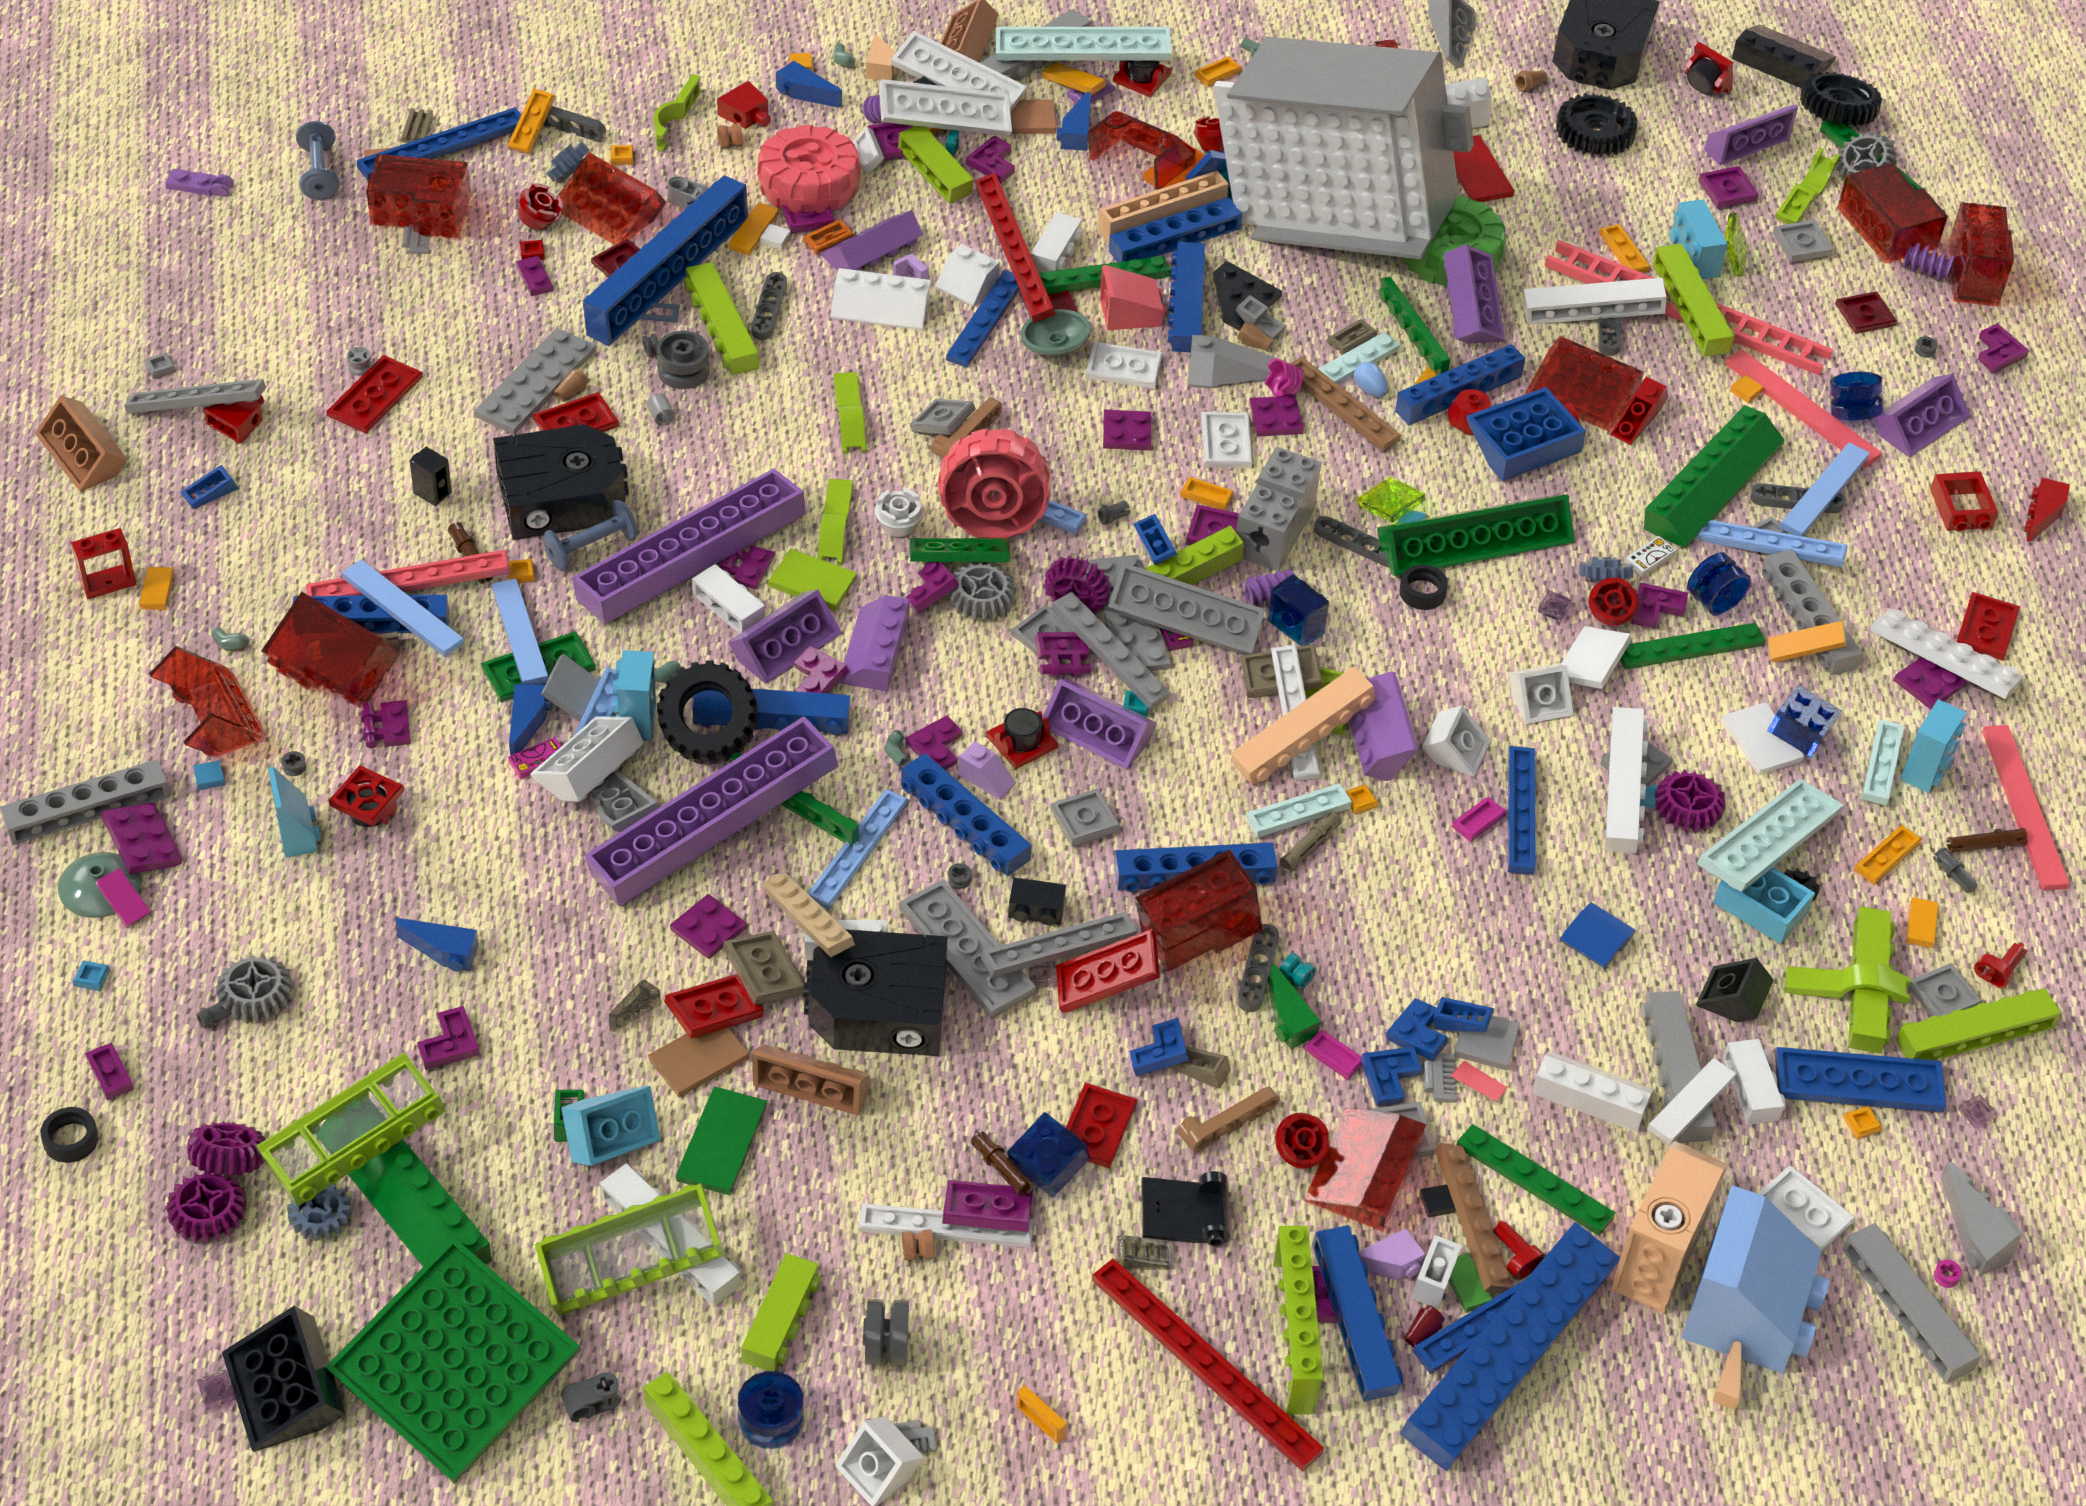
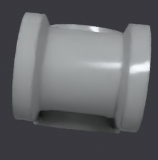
(684, 191)

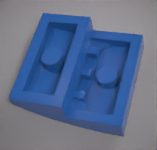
(1209, 163)
(1597, 935)

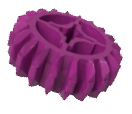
(1081, 578)
(1676, 806)
(225, 1148)
(190, 1215)

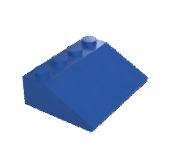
(1526, 433)

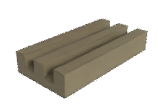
(420, 115)
(1355, 339)

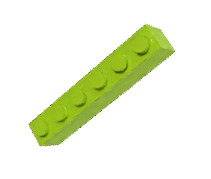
(1693, 300)
(721, 318)
(1869, 1005)
(1979, 1026)
(703, 1444)

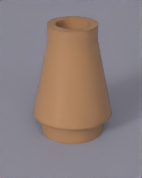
(1530, 79)
(1254, 337)
(572, 384)

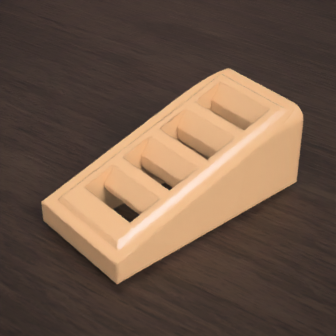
(1729, 1386)

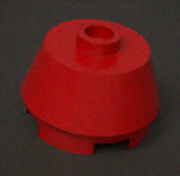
(1209, 134)
(539, 207)
(1464, 404)
(1613, 601)
(1302, 1140)

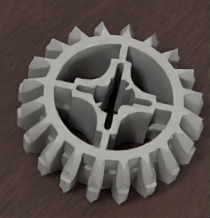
(1867, 153)
(982, 591)
(271, 989)

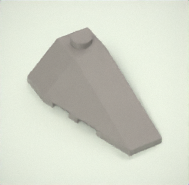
(1451, 25)
(1223, 362)
(621, 802)
(1985, 1231)

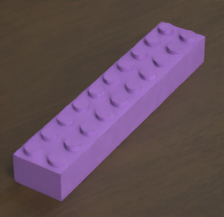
(688, 546)
(711, 811)

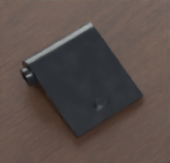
(1186, 1209)

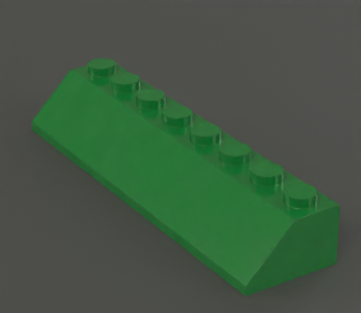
(1713, 477)
(1478, 533)
(416, 1204)

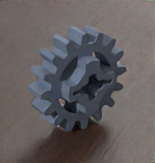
(567, 161)
(1604, 568)
(318, 1215)

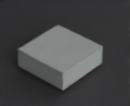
(159, 365)

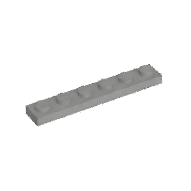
(195, 396)
(1111, 650)
(1058, 944)

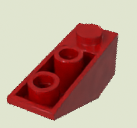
(1641, 410)
(2048, 506)

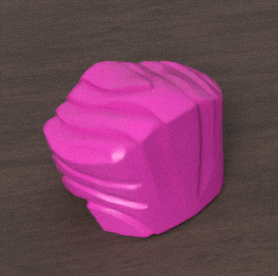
(1284, 378)

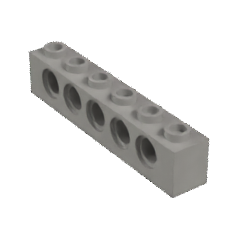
(1808, 607)
(83, 801)

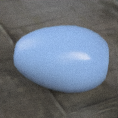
(1371, 379)

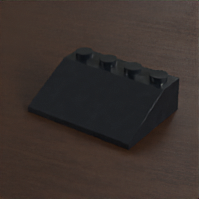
(1780, 55)
(283, 1380)

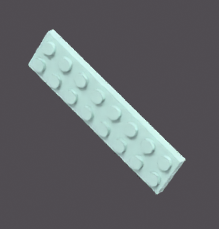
(1083, 43)
(1770, 835)

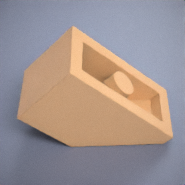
(879, 61)

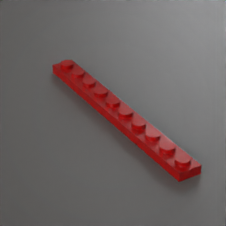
(1014, 248)
(1208, 1364)

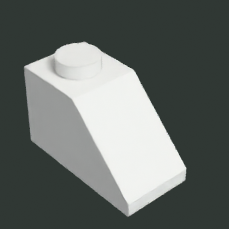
(1436, 1271)

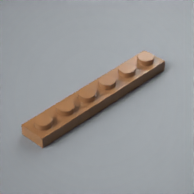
(1346, 406)
(1473, 1218)

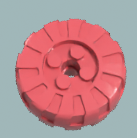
(808, 169)
(994, 483)

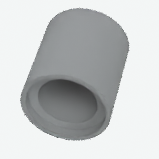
(660, 409)

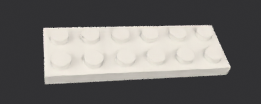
(948, 68)
(945, 107)
(1947, 653)

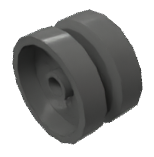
(683, 359)
(886, 1332)

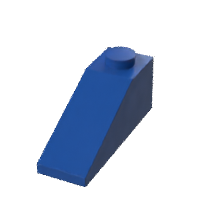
(805, 85)
(1075, 126)
(1154, 539)
(527, 714)
(444, 944)

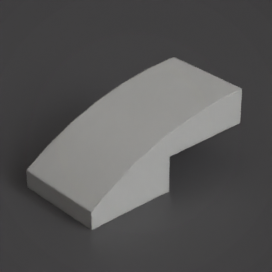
(1256, 312)

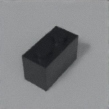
(430, 476)
(1037, 901)

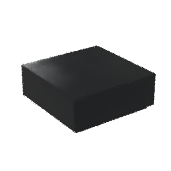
(1437, 1200)

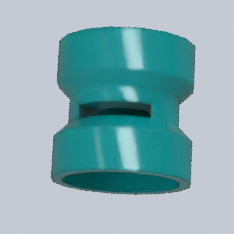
(1297, 971)

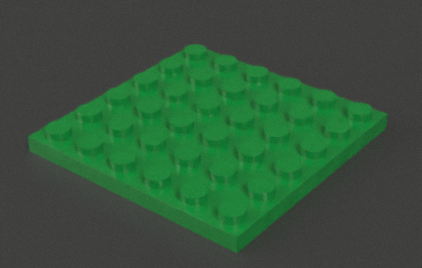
(453, 1359)

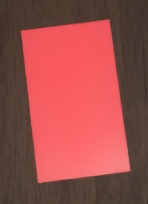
(1479, 1081)

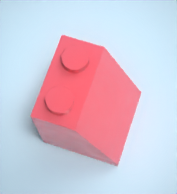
(1130, 300)

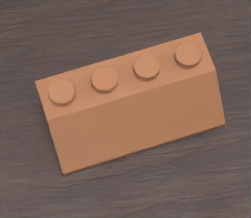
(970, 29)
(80, 444)
(810, 1079)

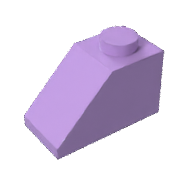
(985, 770)
(1394, 1256)

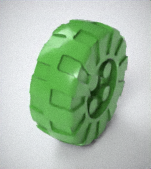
(1465, 224)

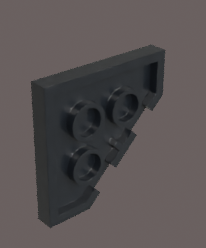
(1234, 286)

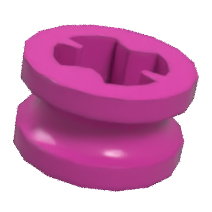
(1951, 1280)

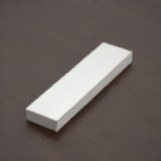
(1691, 1101)

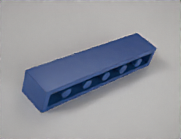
(1187, 295)
(778, 709)
(1356, 1313)

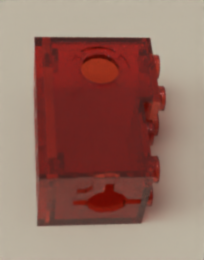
(419, 193)
(1891, 212)
(1981, 254)
(328, 651)
(1201, 910)

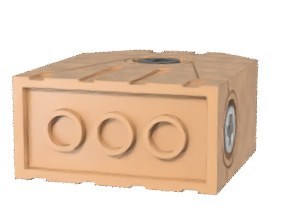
(1668, 1226)

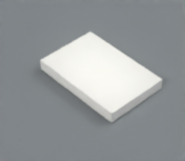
(1124, 365)
(1226, 440)
(1595, 656)
(1760, 747)
(1808, 1207)

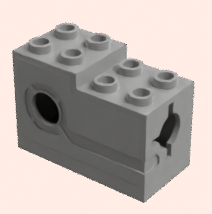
(1278, 508)

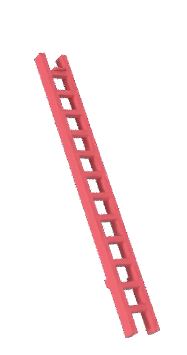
(1743, 320)

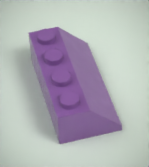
(1751, 135)
(874, 242)
(1473, 295)
(1923, 415)
(784, 635)
(876, 643)
(1098, 723)
(1384, 730)

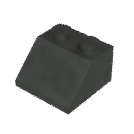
(1736, 990)

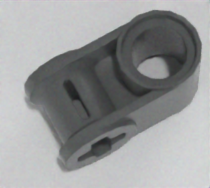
(589, 1396)

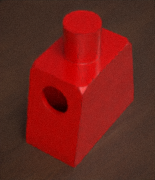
(744, 106)
(236, 419)

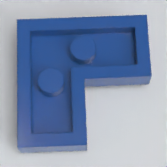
(1413, 1030)
(1166, 1052)
(1385, 1068)

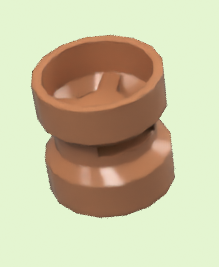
(735, 135)
(924, 1244)

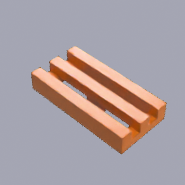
(830, 238)

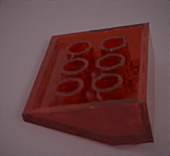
(609, 200)
(1589, 380)
(1366, 1165)

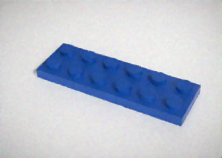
(1860, 1079)

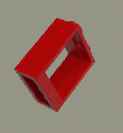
(1958, 484)
(100, 544)

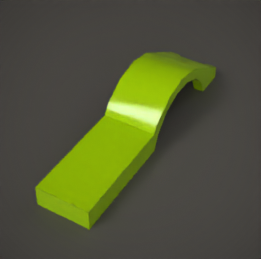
(675, 109)
(1810, 188)
(849, 411)
(834, 519)
(1838, 982)

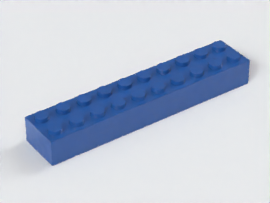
(664, 260)
(1509, 1346)

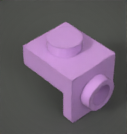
(911, 267)

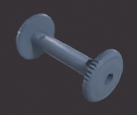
(318, 181)
(558, 549)

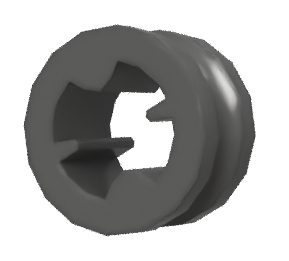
(1927, 342)
(650, 344)
(293, 770)
(959, 882)

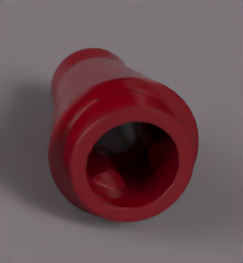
(1424, 1325)

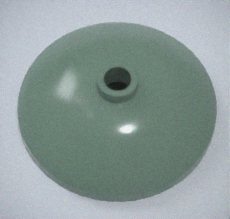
(1057, 333)
(78, 886)

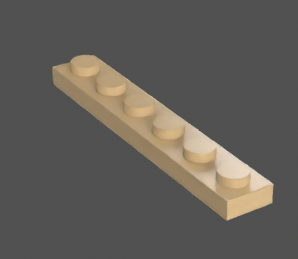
(807, 914)

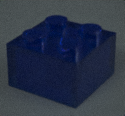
(1298, 610)
(1804, 720)
(1049, 1154)

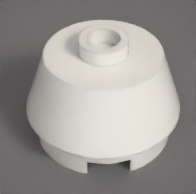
(899, 512)

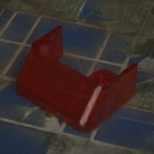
(1171, 151)
(217, 699)

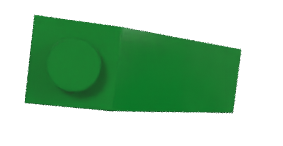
(1292, 1016)

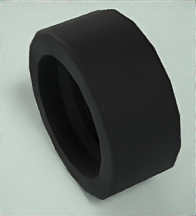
(1419, 600)
(75, 1151)

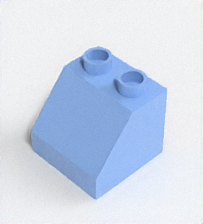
(1757, 1285)

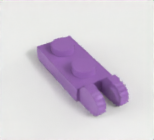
(199, 182)

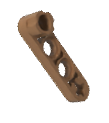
(977, 421)
(1201, 1135)

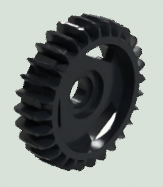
(1840, 98)
(1589, 111)

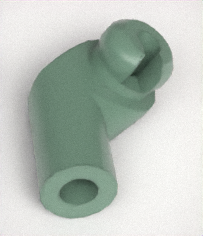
(1250, 45)
(841, 57)
(230, 641)
(667, 670)
(894, 746)

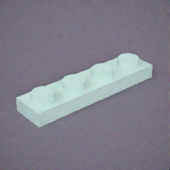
(1370, 351)
(1882, 762)
(1298, 810)

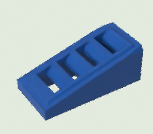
(220, 489)
(1448, 1007)

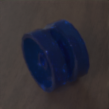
(1856, 395)
(1718, 583)
(770, 1409)

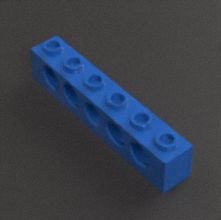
(1165, 233)
(1440, 391)
(373, 618)
(965, 814)
(1154, 866)

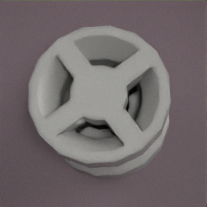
(359, 360)

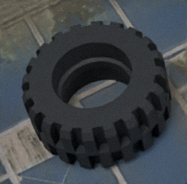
(703, 678)

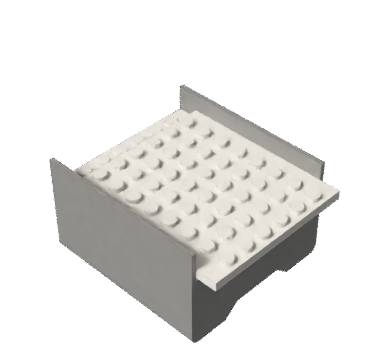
(1342, 145)

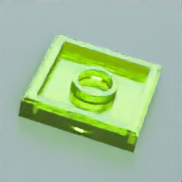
(1737, 244)
(1390, 499)

